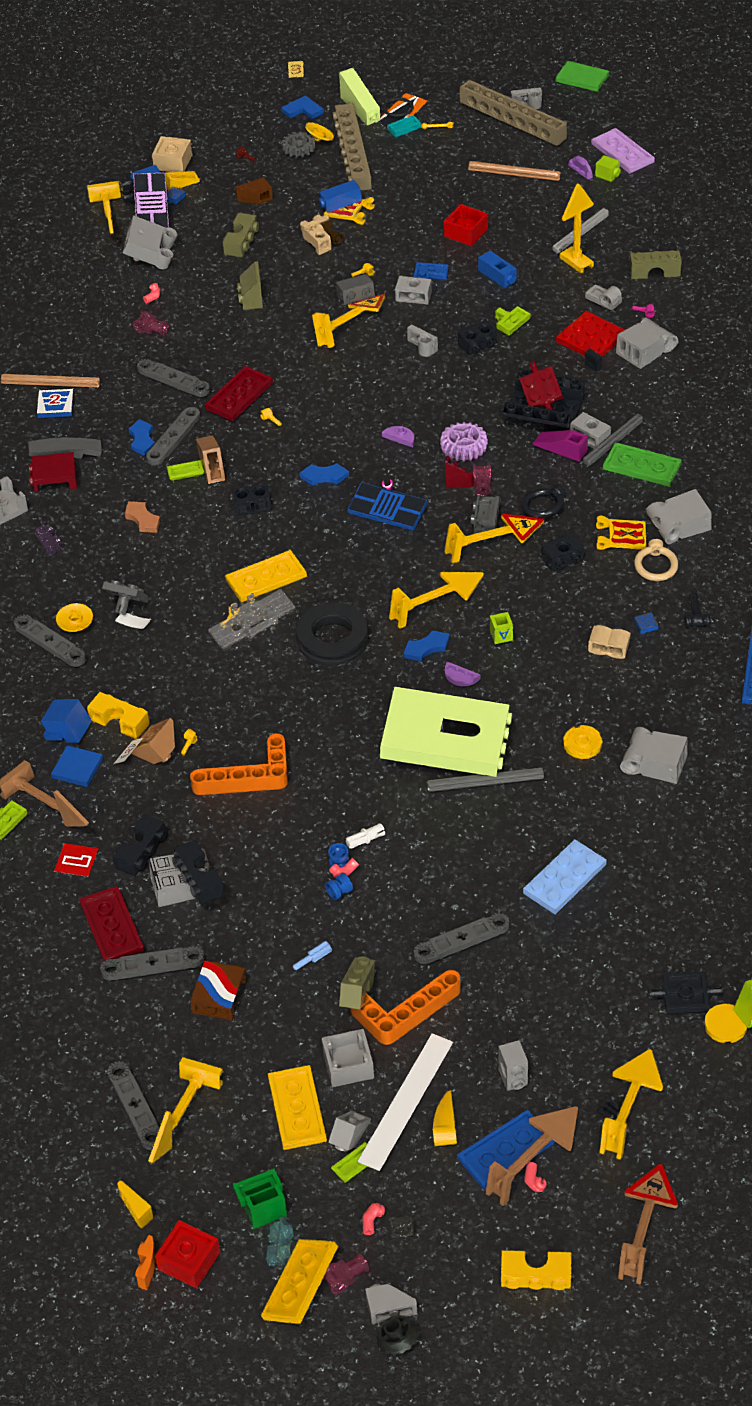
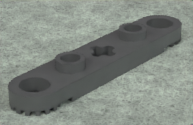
(167, 375)
(167, 444)
(59, 646)
(449, 943)
(140, 965)
(129, 1092)

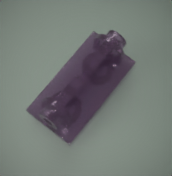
(51, 541)

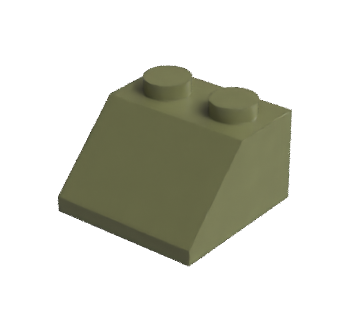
(250, 288)

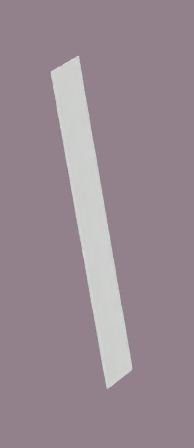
(405, 1102)

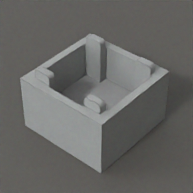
(347, 1058)

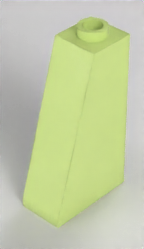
(355, 92)

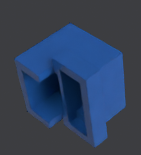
(65, 720)

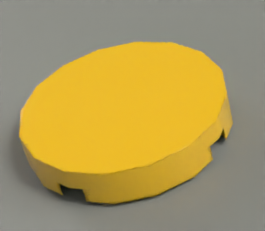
(582, 742)
(724, 1024)

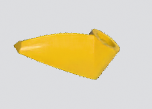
(444, 1123)

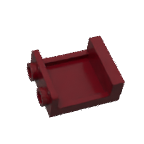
(53, 469)

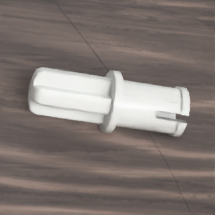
(365, 836)

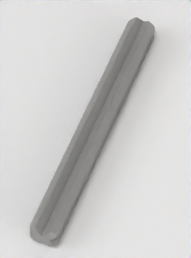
(585, 227)

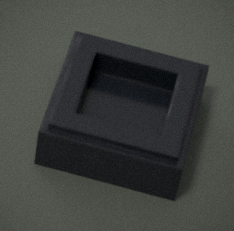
(593, 360)

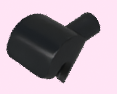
(611, 1108)

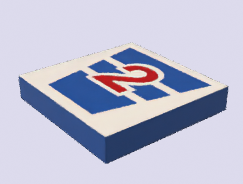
(55, 403)

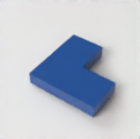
(303, 105)
(431, 270)

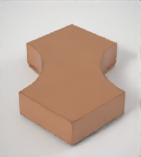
(137, 512)

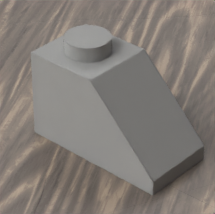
(348, 1130)
(388, 1301)

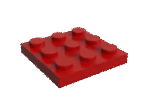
(589, 332)

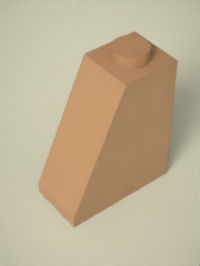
(211, 459)

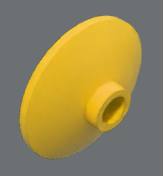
(319, 132)
(74, 617)

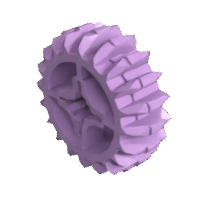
(463, 441)

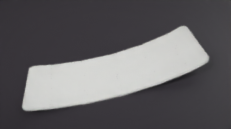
(132, 621)

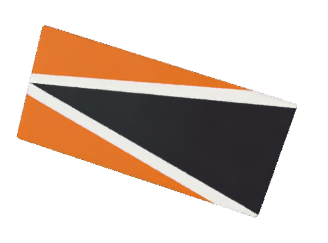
(402, 107)

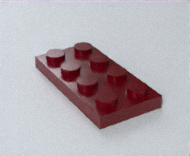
(238, 393)
(111, 924)

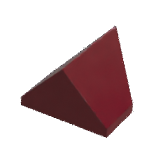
(458, 477)

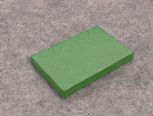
(582, 76)

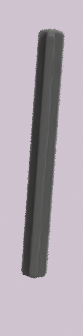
(483, 780)

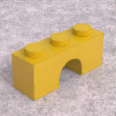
(132, 719)
(553, 1274)

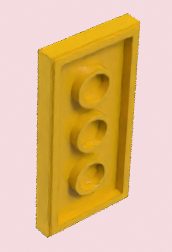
(266, 575)
(297, 1107)
(299, 1281)

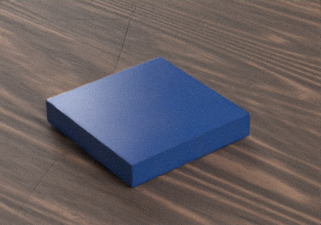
(77, 766)

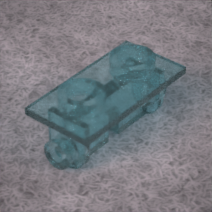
(281, 1234)

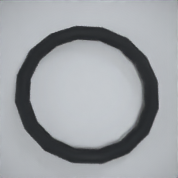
(396, 99)

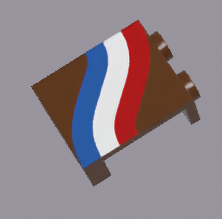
(217, 990)

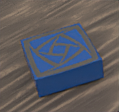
(175, 195)
(646, 623)

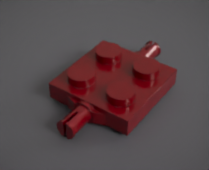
(541, 387)

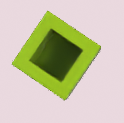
(608, 168)
(501, 628)

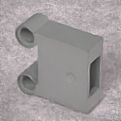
(144, 242)

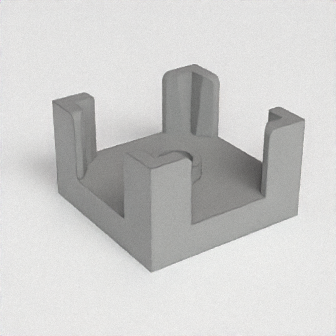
(10, 503)

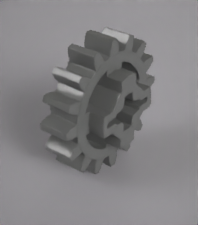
(298, 144)

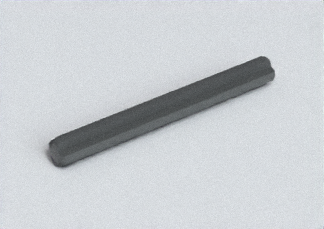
(608, 443)

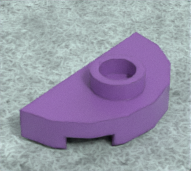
(581, 166)
(399, 434)
(460, 676)

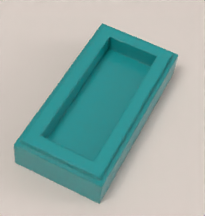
(404, 126)

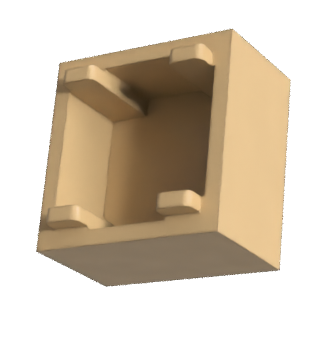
(172, 154)

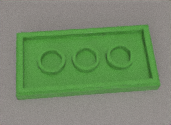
(642, 464)

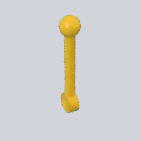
(449, 125)

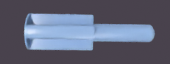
(314, 955)

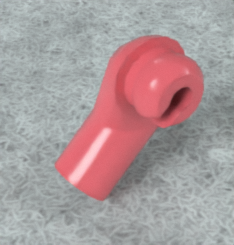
(154, 293)
(347, 869)
(532, 1180)
(368, 1217)

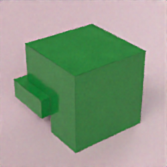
(261, 1198)

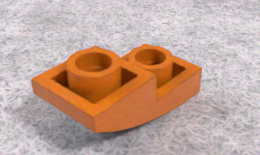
(147, 1263)

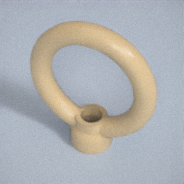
(656, 548)

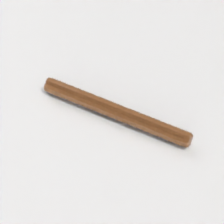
(514, 171)
(45, 380)

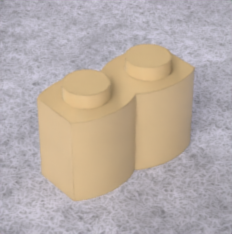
(609, 641)

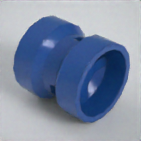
(338, 855)
(337, 887)

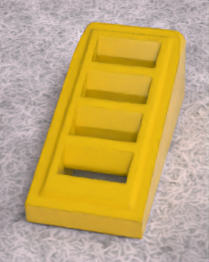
(180, 179)
(136, 1205)

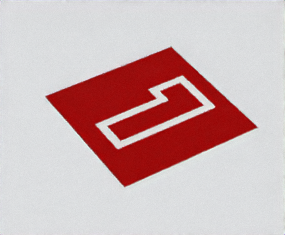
(76, 859)

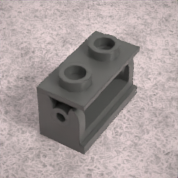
(355, 289)
(485, 514)

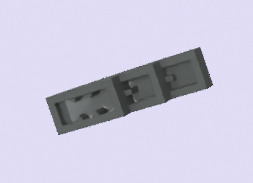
(65, 445)

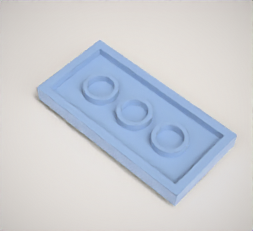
(564, 876)

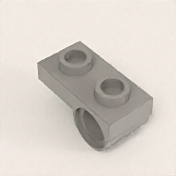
(529, 97)
(607, 298)
(425, 341)

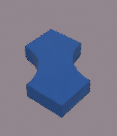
(141, 432)
(331, 474)
(419, 649)

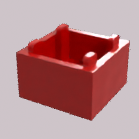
(466, 224)
(187, 1254)

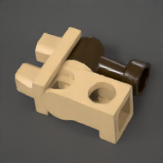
(321, 233)

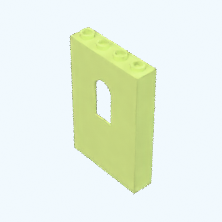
(415, 735)

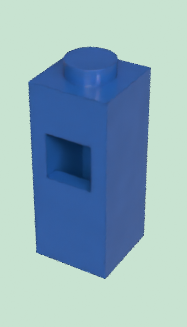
(340, 196)
(497, 269)

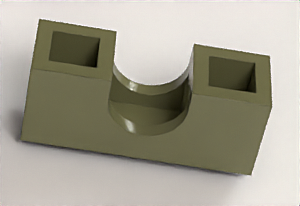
(244, 229)
(643, 262)
(356, 982)

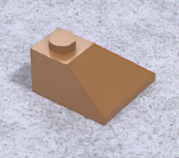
(156, 742)

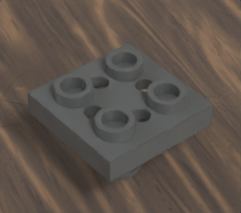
(125, 594)

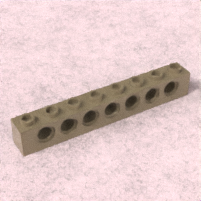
(513, 112)
(352, 145)

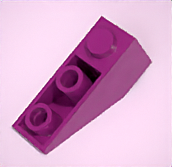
(565, 443)

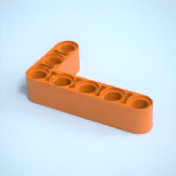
(248, 777)
(445, 986)

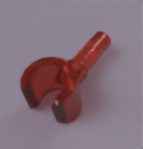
(242, 152)

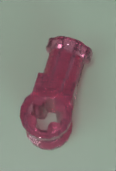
(149, 324)
(482, 478)
(342, 1274)

